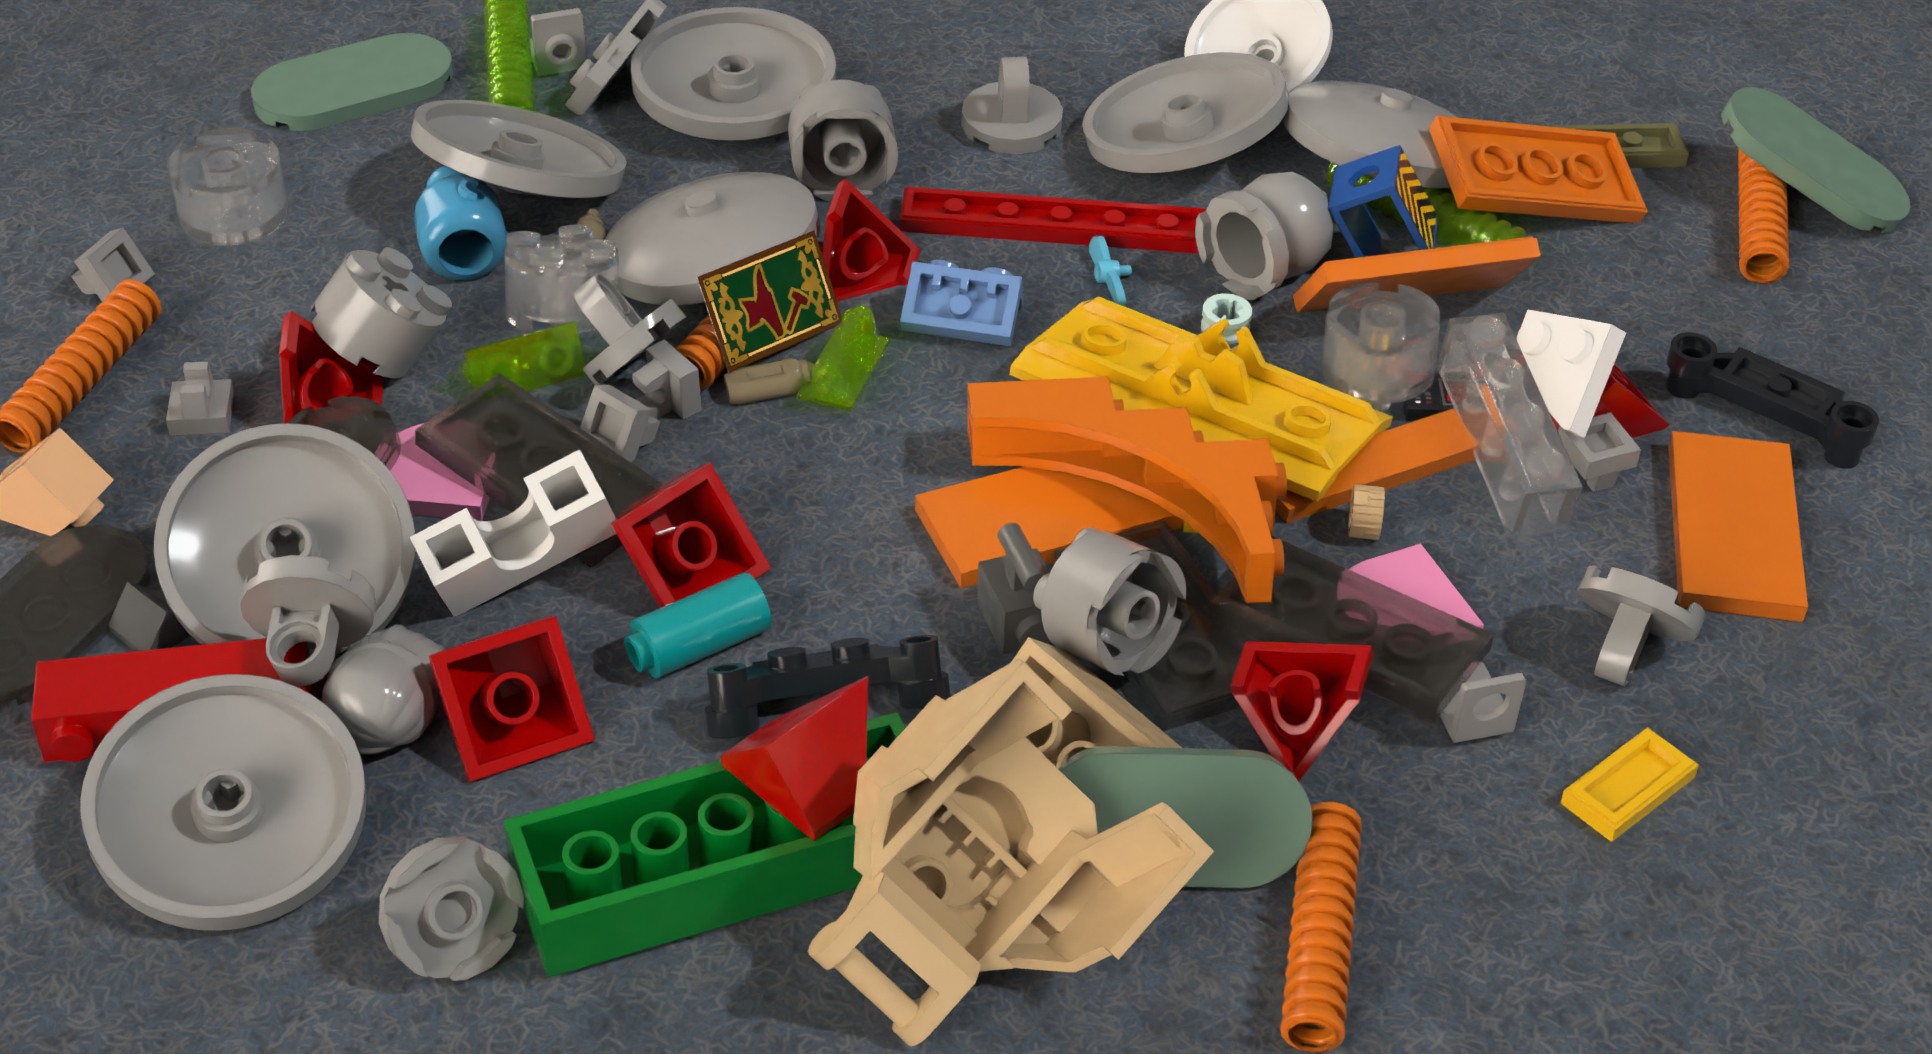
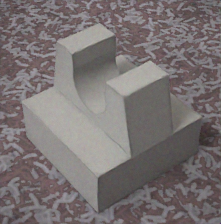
(109, 263)
(668, 382)
(200, 402)
(619, 421)
(1602, 452)

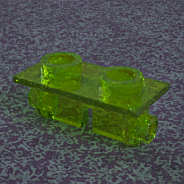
(528, 359)
(846, 361)

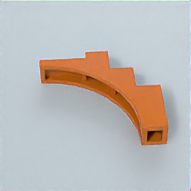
(1078, 429)

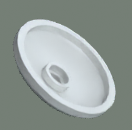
(1286, 32)

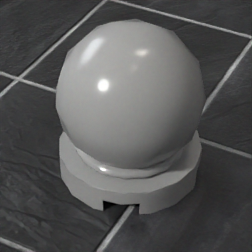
(1265, 232)

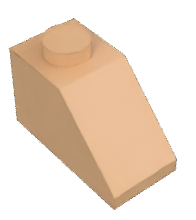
(52, 486)

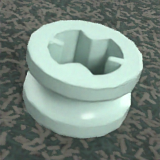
(1228, 306)

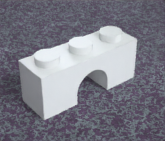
(482, 559)

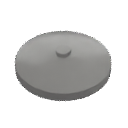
(728, 71)
(1186, 112)
(1360, 119)
(518, 149)
(703, 228)
(275, 497)
(223, 802)

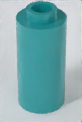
(698, 626)

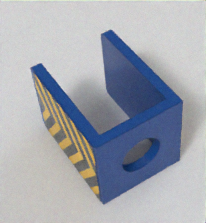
(1394, 179)

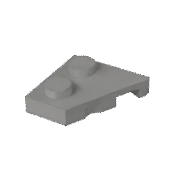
(612, 56)

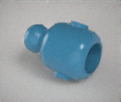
(459, 226)

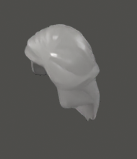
(384, 688)

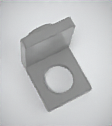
(557, 41)
(1480, 709)

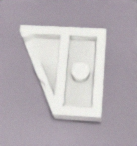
(1569, 364)

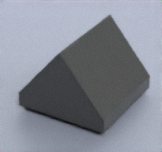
(145, 620)

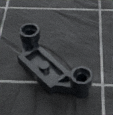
(1774, 392)
(793, 673)

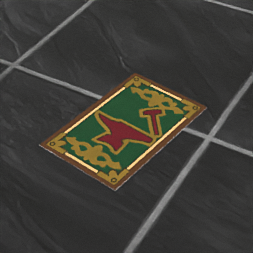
(770, 300)

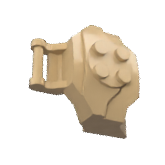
(992, 856)

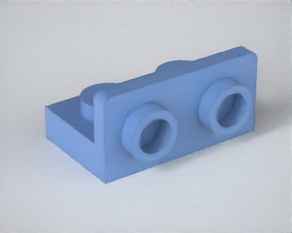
(962, 302)

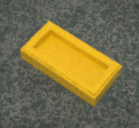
(1629, 784)

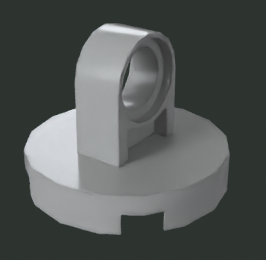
(1012, 112)
(621, 326)
(304, 602)
(1637, 609)
(450, 908)

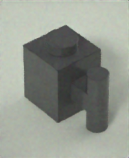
(1007, 591)

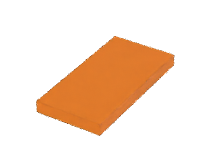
(1537, 170)
(1428, 270)
(1043, 502)
(1736, 526)

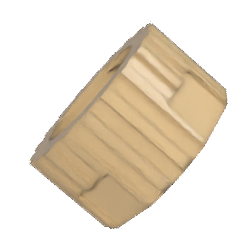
(1366, 512)

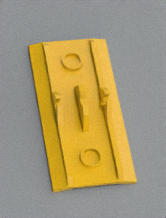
(1225, 389)

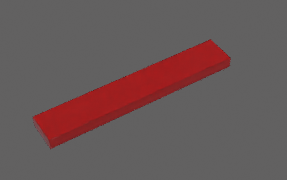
(1049, 219)

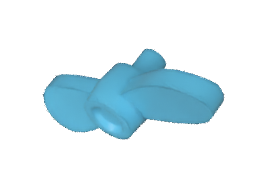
(1108, 270)

